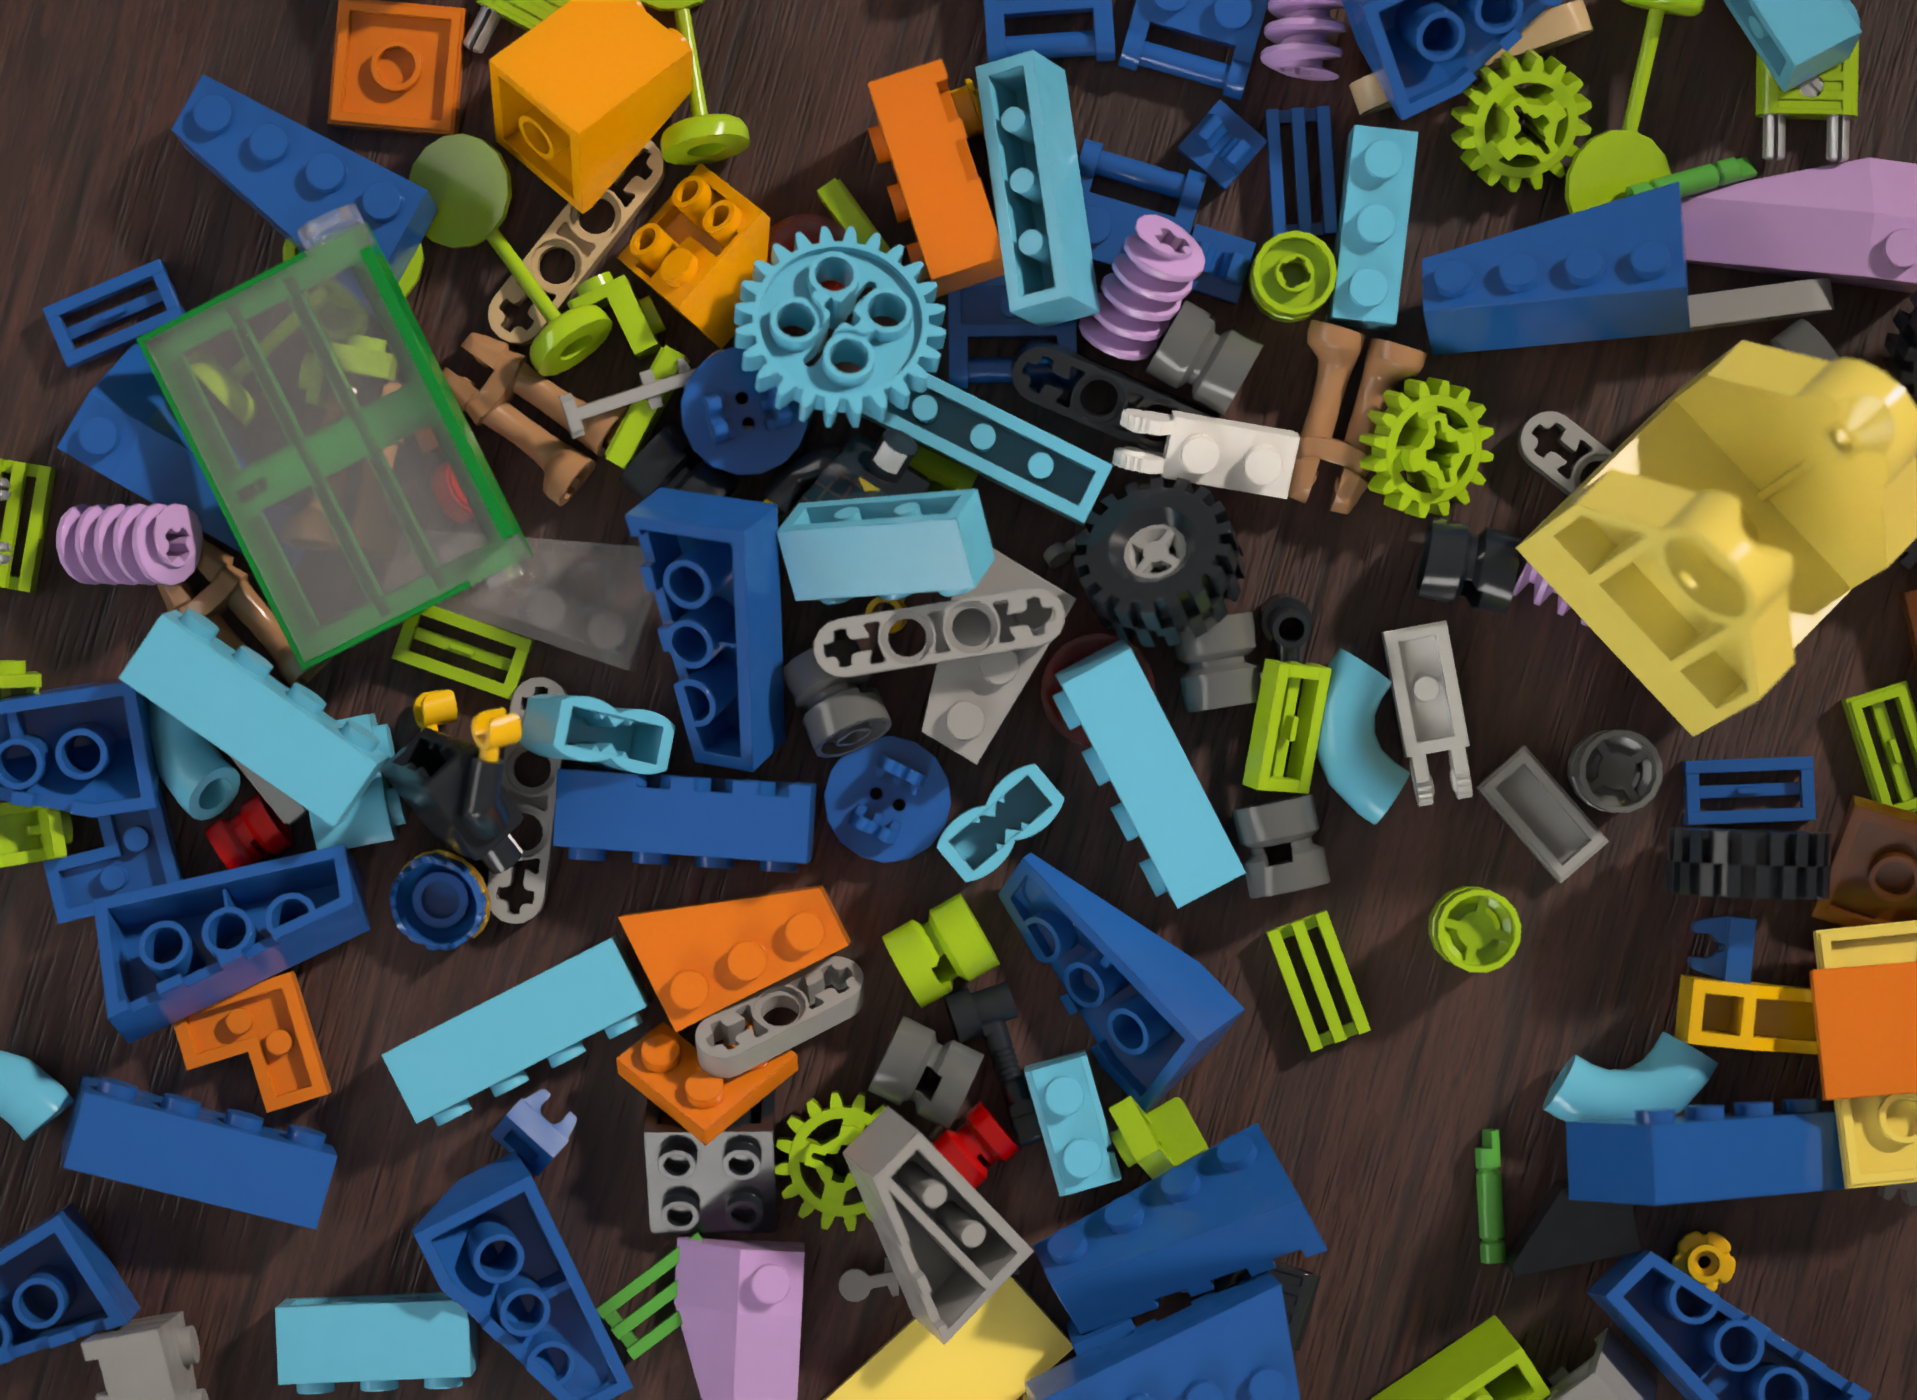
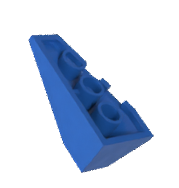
(1434, 47)
(137, 442)
(513, 1274)

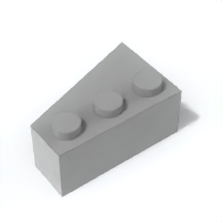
(977, 692)
(932, 1224)
(147, 1359)

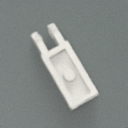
(1212, 451)
(1428, 704)

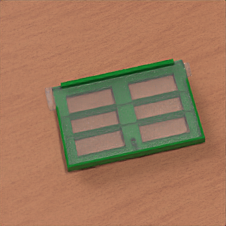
(335, 443)

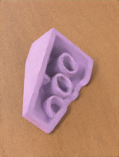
(1813, 223)
(742, 1316)

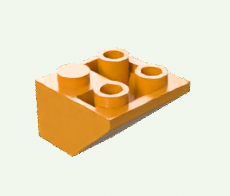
(701, 251)

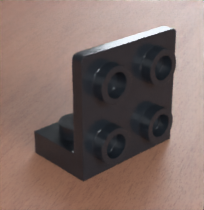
(712, 1186)

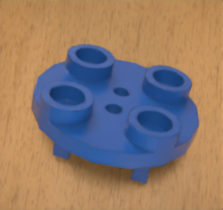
(715, 419)
(874, 826)

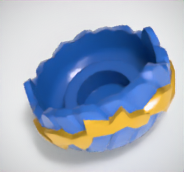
(440, 900)

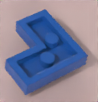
(135, 856)

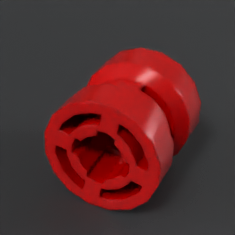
(249, 834)
(977, 1144)

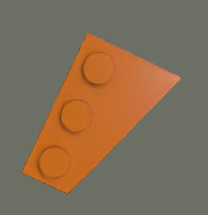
(935, 178)
(730, 948)

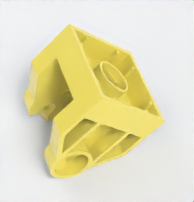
(1736, 523)

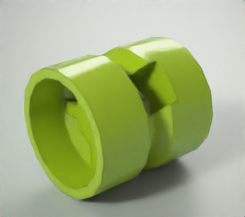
(1292, 276)
(1474, 929)
(940, 950)

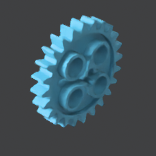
(791, 296)

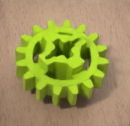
(1549, 116)
(1419, 440)
(813, 1153)

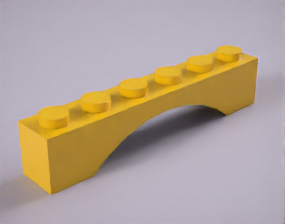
(1745, 1015)

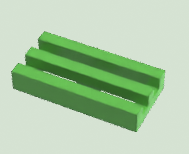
(622, 1327)

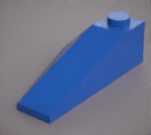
(78, 750)
(1136, 992)

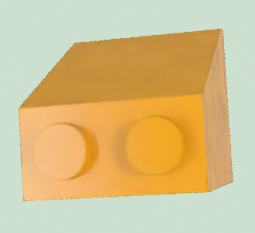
(588, 93)

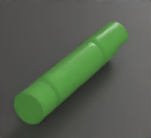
(1701, 177)
(1490, 1198)

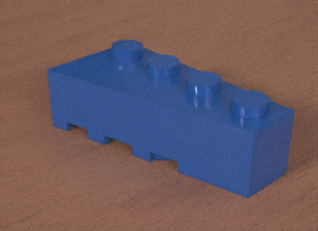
(1564, 280)
(685, 816)
(58, 1287)
(1215, 1349)

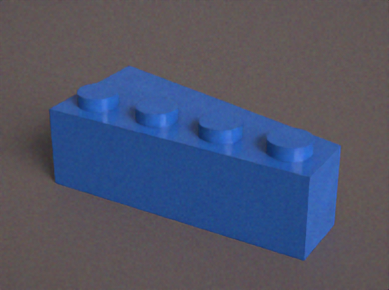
(299, 174)
(721, 618)
(221, 932)
(197, 1152)
(1705, 1153)
(1179, 1233)
(1706, 1342)

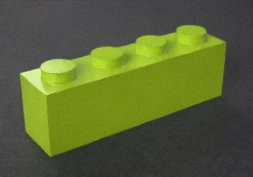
(1475, 1367)

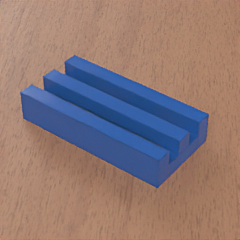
(1297, 118)
(65, 336)
(1693, 792)

